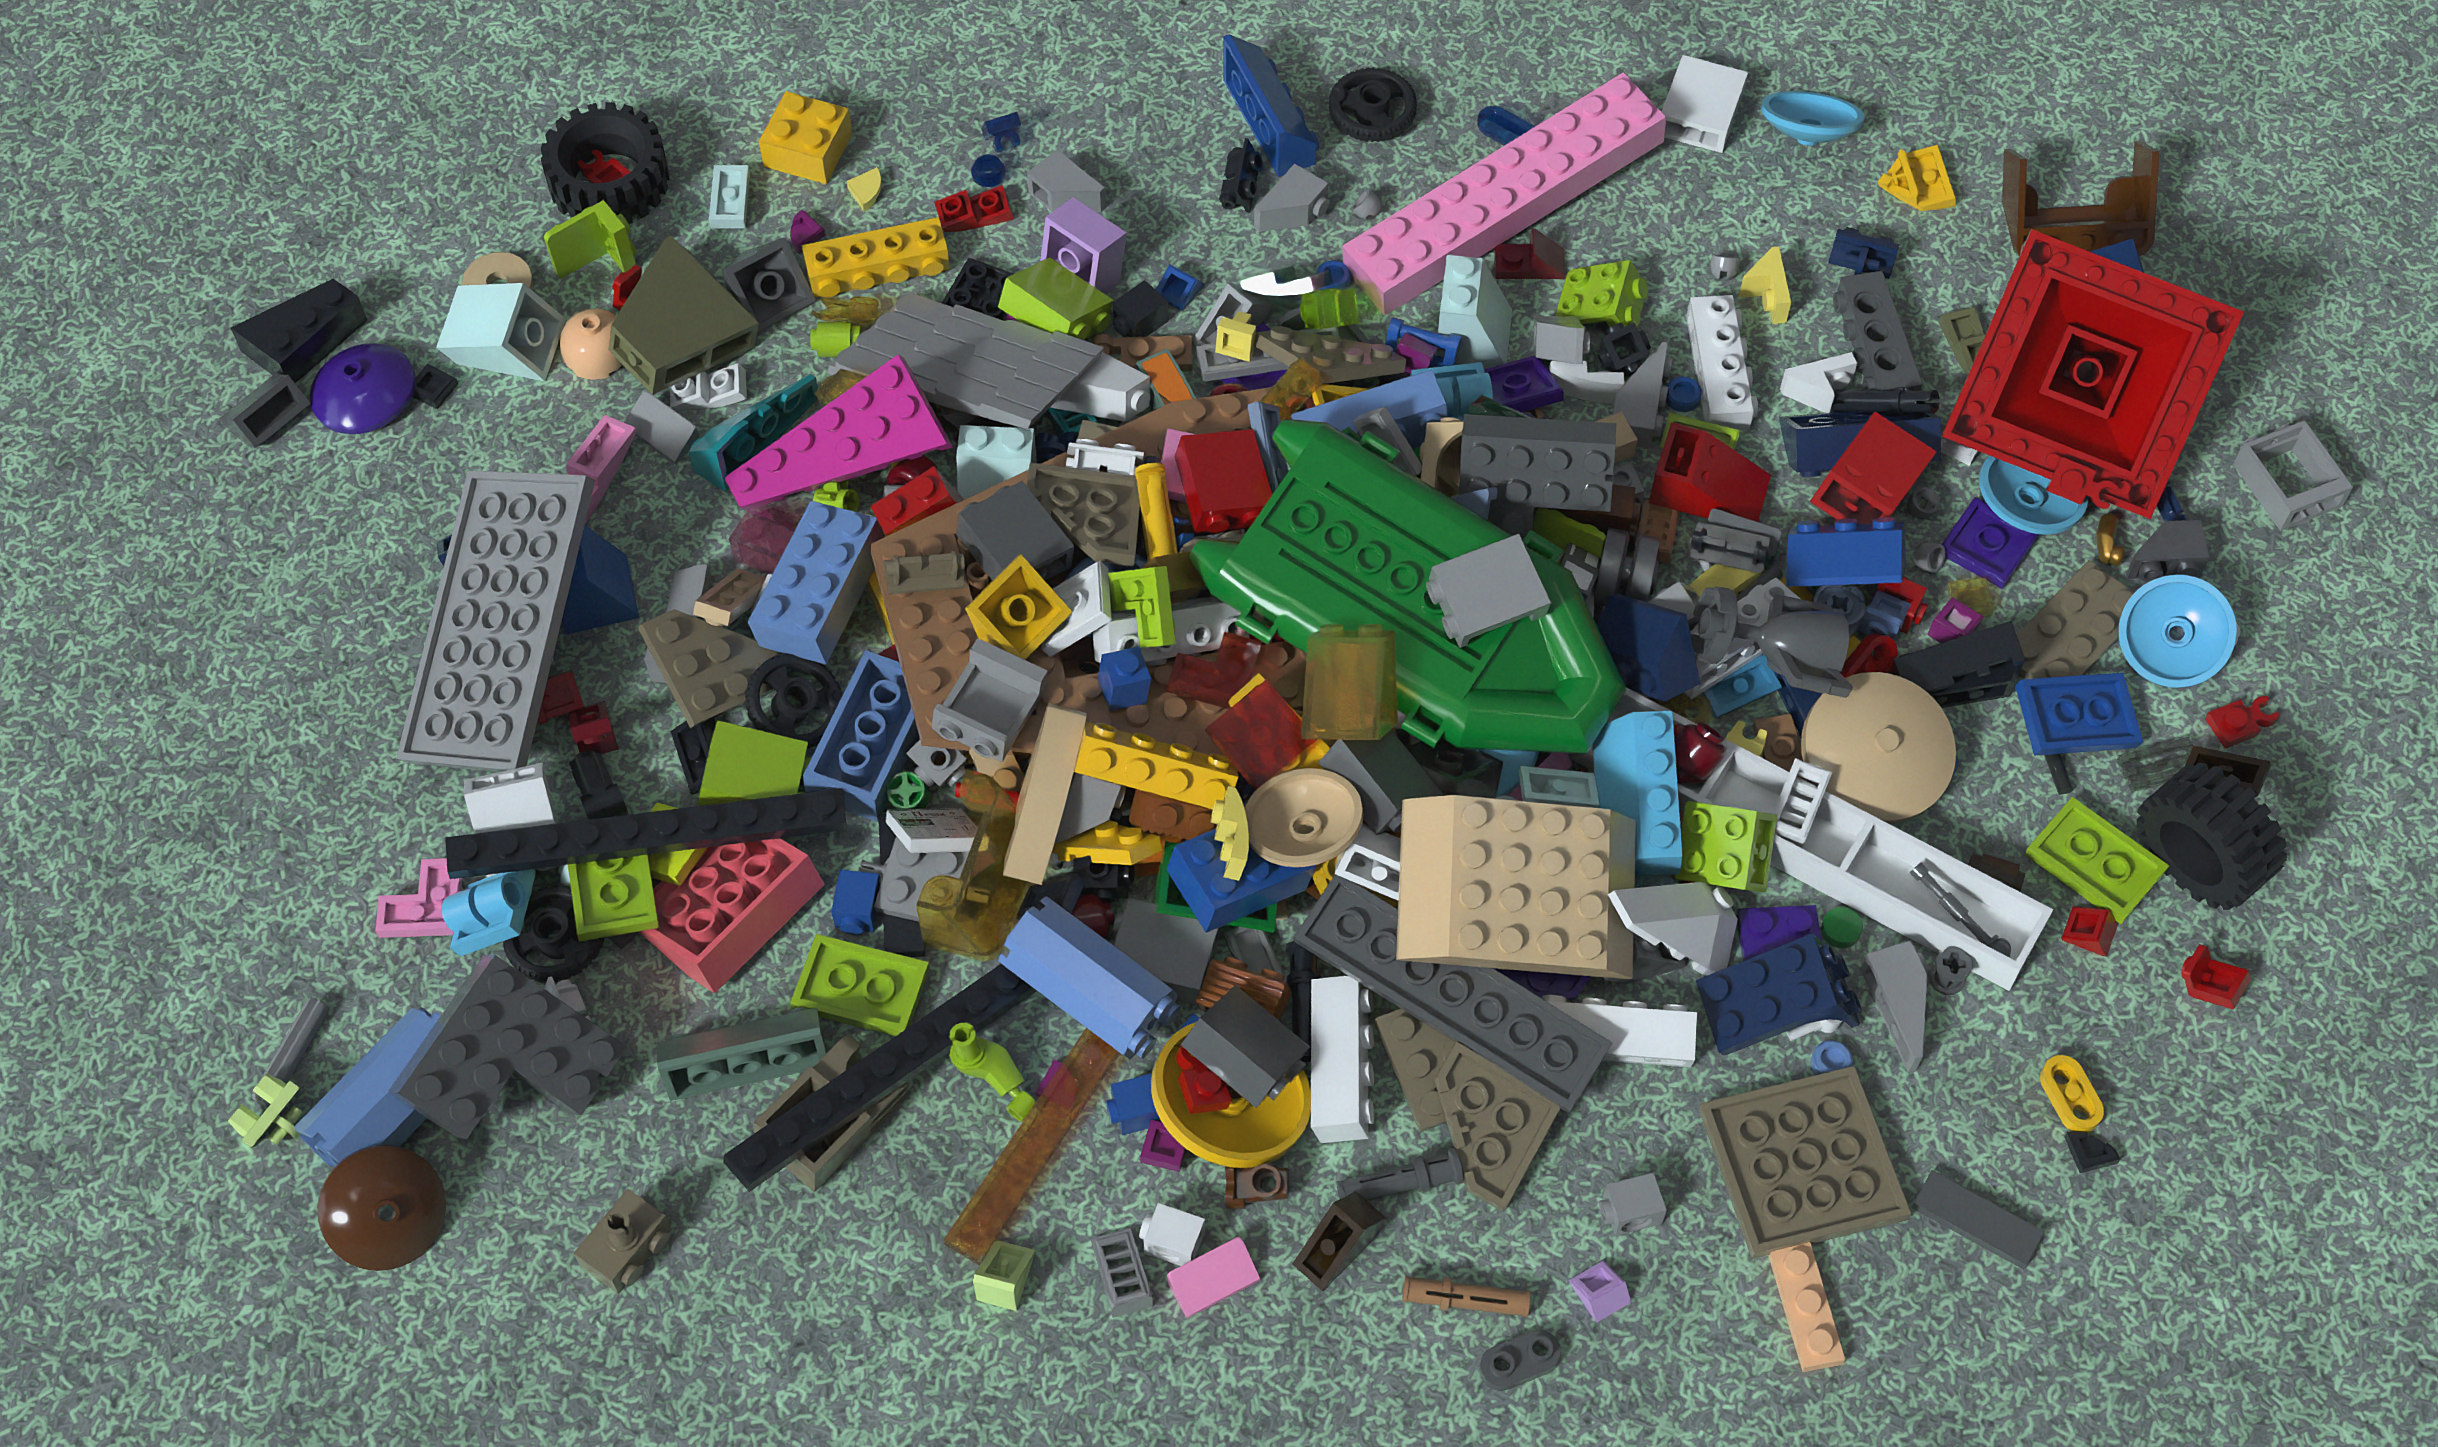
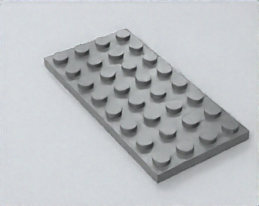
(496, 620)

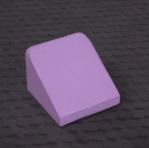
(1601, 1290)

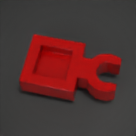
(602, 171)
(2076, 481)
(2237, 723)
(1200, 1085)

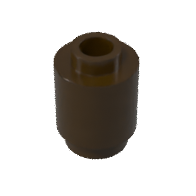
(1999, 869)

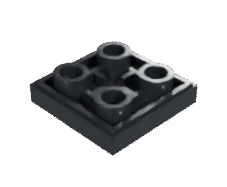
(978, 288)

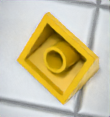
(1017, 610)

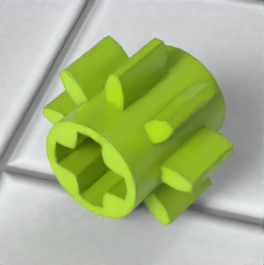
(837, 495)

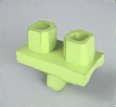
(277, 1095)

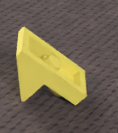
(1769, 281)

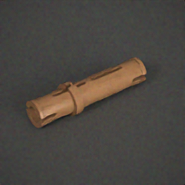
(1416, 1290)

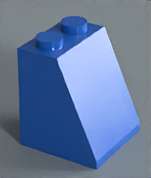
(599, 587)

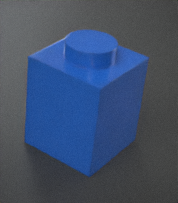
(1124, 678)
(854, 901)
(1132, 1104)

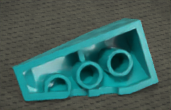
(750, 431)

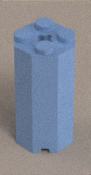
(1090, 979)
(359, 1107)

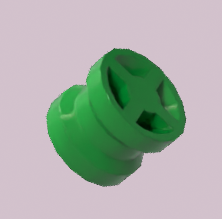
(903, 786)

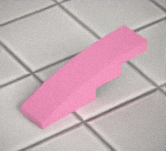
(602, 456)

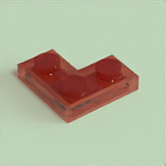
(1215, 681)

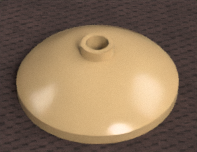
(1303, 817)

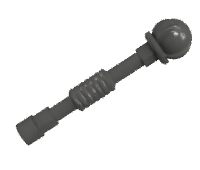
(1958, 911)

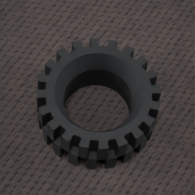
(610, 133)
(2212, 835)

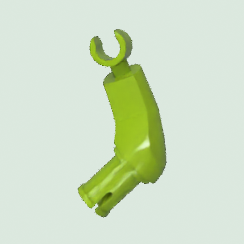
(993, 1064)

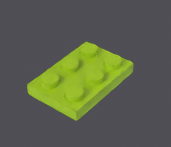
(2096, 860)
(612, 897)
(860, 985)

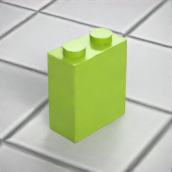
(1055, 300)
(751, 765)

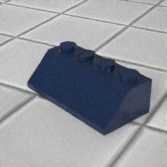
(1820, 439)

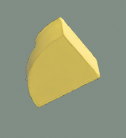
(866, 188)

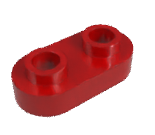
(1861, 658)

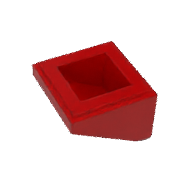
(2090, 929)

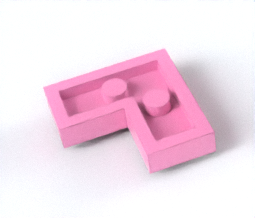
(421, 912)

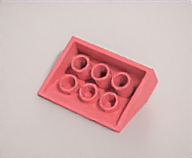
(730, 907)

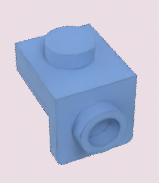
(1884, 615)

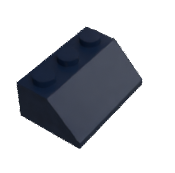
(1649, 647)

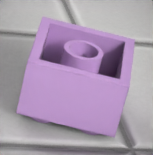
(1085, 244)

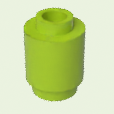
(833, 337)

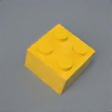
(805, 137)

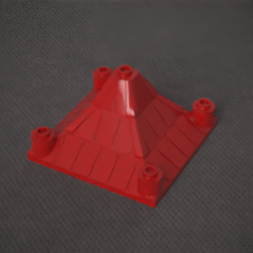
(2092, 371)

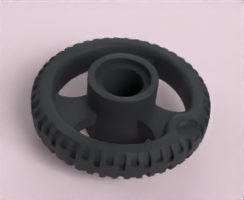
(1372, 104)
(774, 674)
(563, 945)

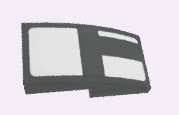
(1583, 566)

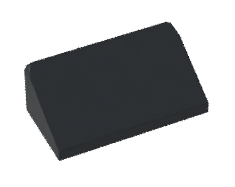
(693, 750)

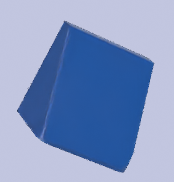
(1178, 287)

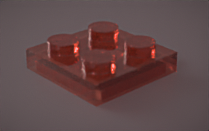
(1259, 735)

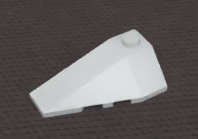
(1685, 917)

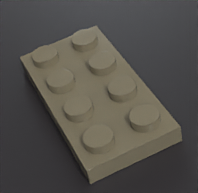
(2074, 625)

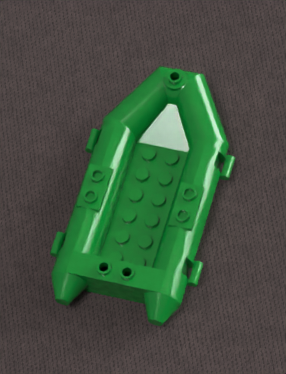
(1354, 548)

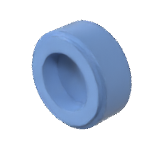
(1830, 1057)

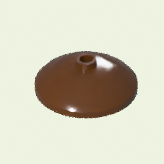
(358, 1190)

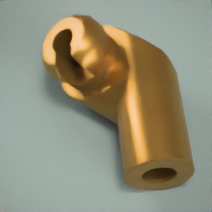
(2105, 541)

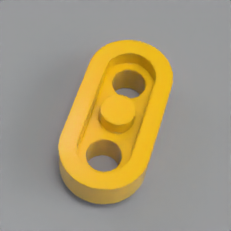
(2074, 1095)

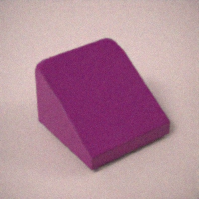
(1416, 352)
(1954, 622)

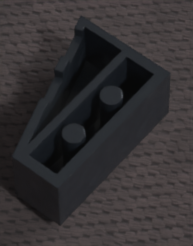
(301, 330)
(1967, 667)

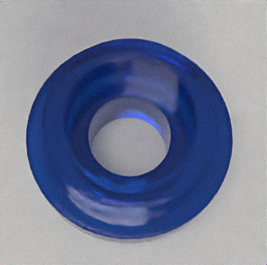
(985, 164)

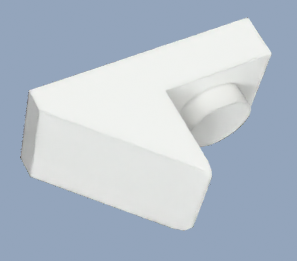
(1816, 380)

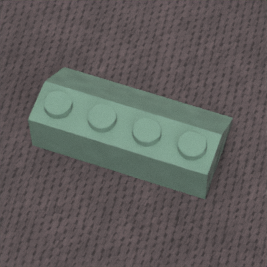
(740, 1053)

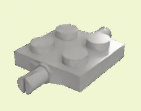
(905, 876)

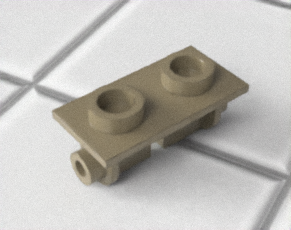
(924, 573)

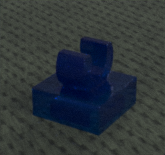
(1002, 127)

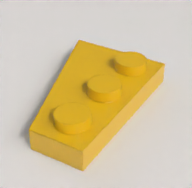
(1109, 845)

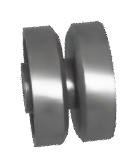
(1627, 572)

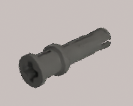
(1418, 1175)

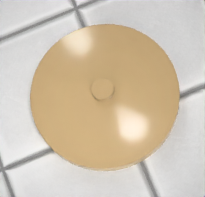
(1883, 745)

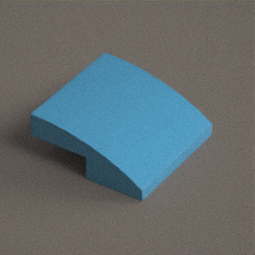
(1742, 687)

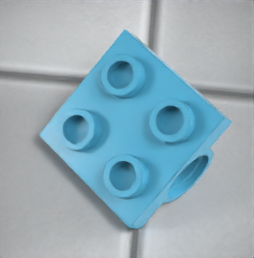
(1461, 386)
(488, 910)

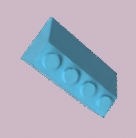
(1639, 780)

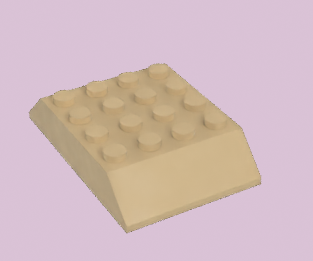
(1514, 885)

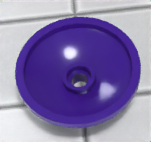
(362, 388)

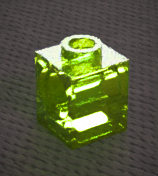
(1329, 308)

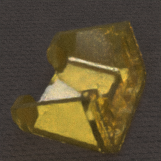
(978, 909)

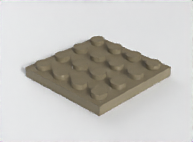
(1804, 1161)

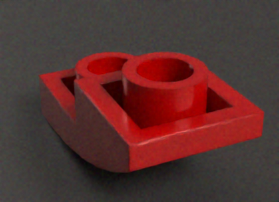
(964, 213)

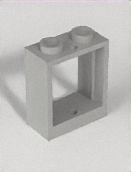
(2287, 512)

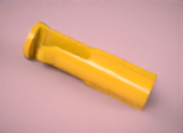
(1155, 510)

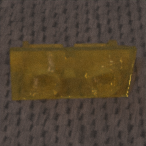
(1293, 388)

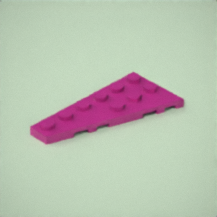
(853, 435)

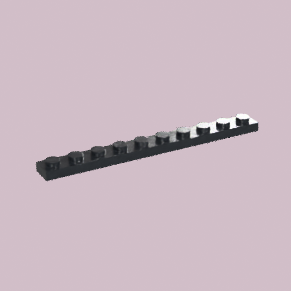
(645, 833)
(873, 1078)

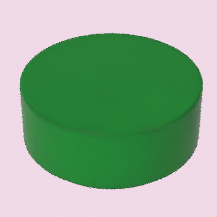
(1841, 927)

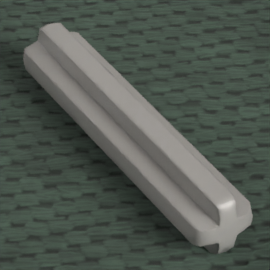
(295, 1043)

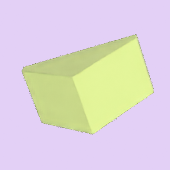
(1003, 1275)

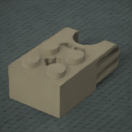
(827, 1156)

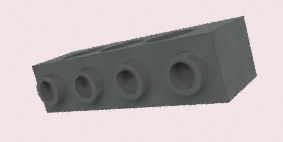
(1875, 333)

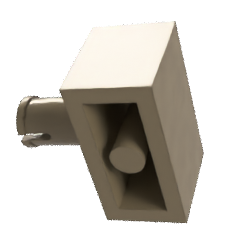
(624, 1241)

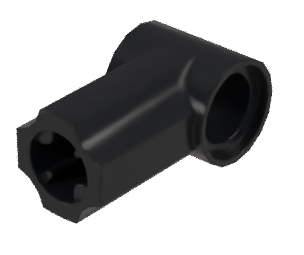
(598, 792)

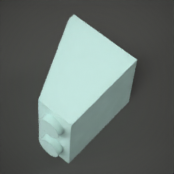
(1476, 311)
(501, 330)
(991, 456)

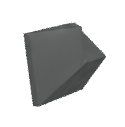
(768, 282)

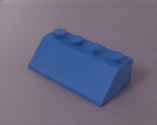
(1267, 106)

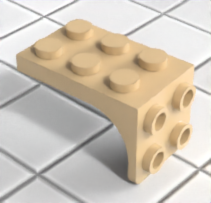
(1442, 455)

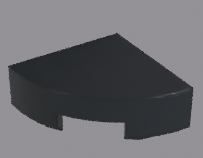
(2090, 1152)

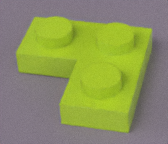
(1149, 594)

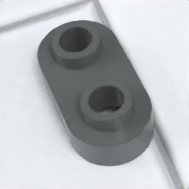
(1522, 1361)

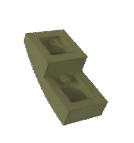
(1963, 335)

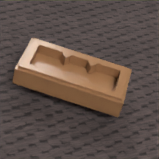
(1660, 523)
(1781, 741)

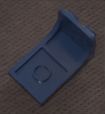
(1777, 993)

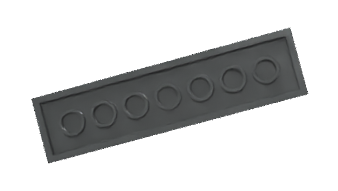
(1461, 1002)

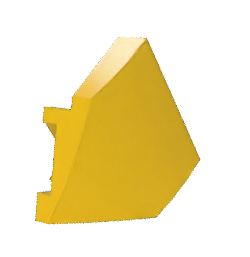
(1920, 180)

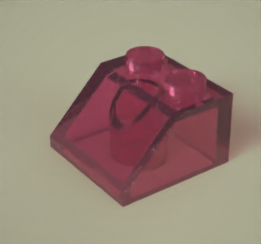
(763, 537)

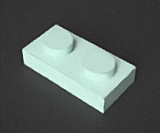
(729, 196)

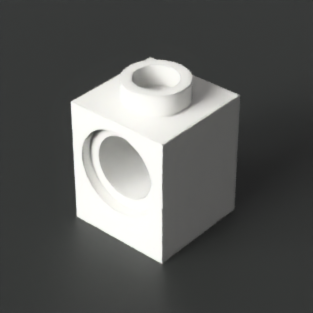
(1172, 1234)

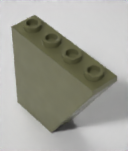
(678, 322)

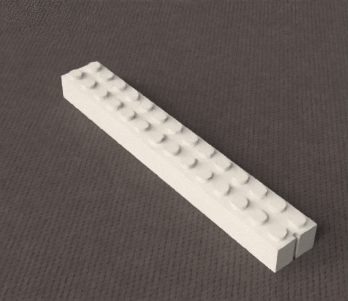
(1869, 862)

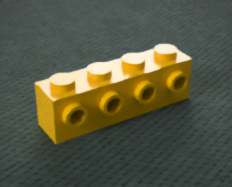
(876, 257)
(1153, 765)

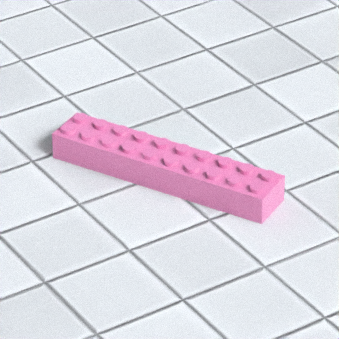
(1504, 192)

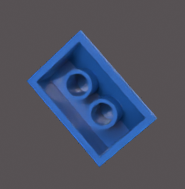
(1846, 553)

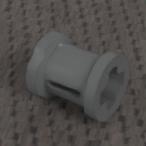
(1960, 968)

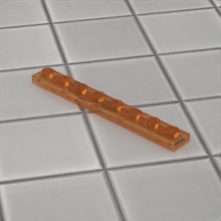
(1031, 1147)

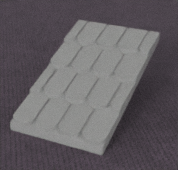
(973, 359)

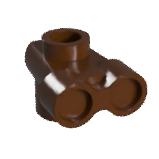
(1245, 1185)

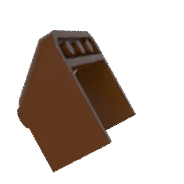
(2126, 211)

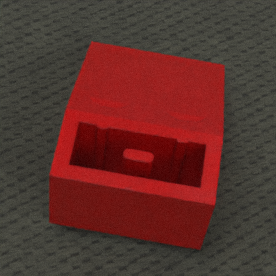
(1873, 473)
(1706, 474)

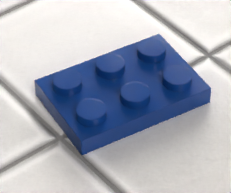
(2078, 713)

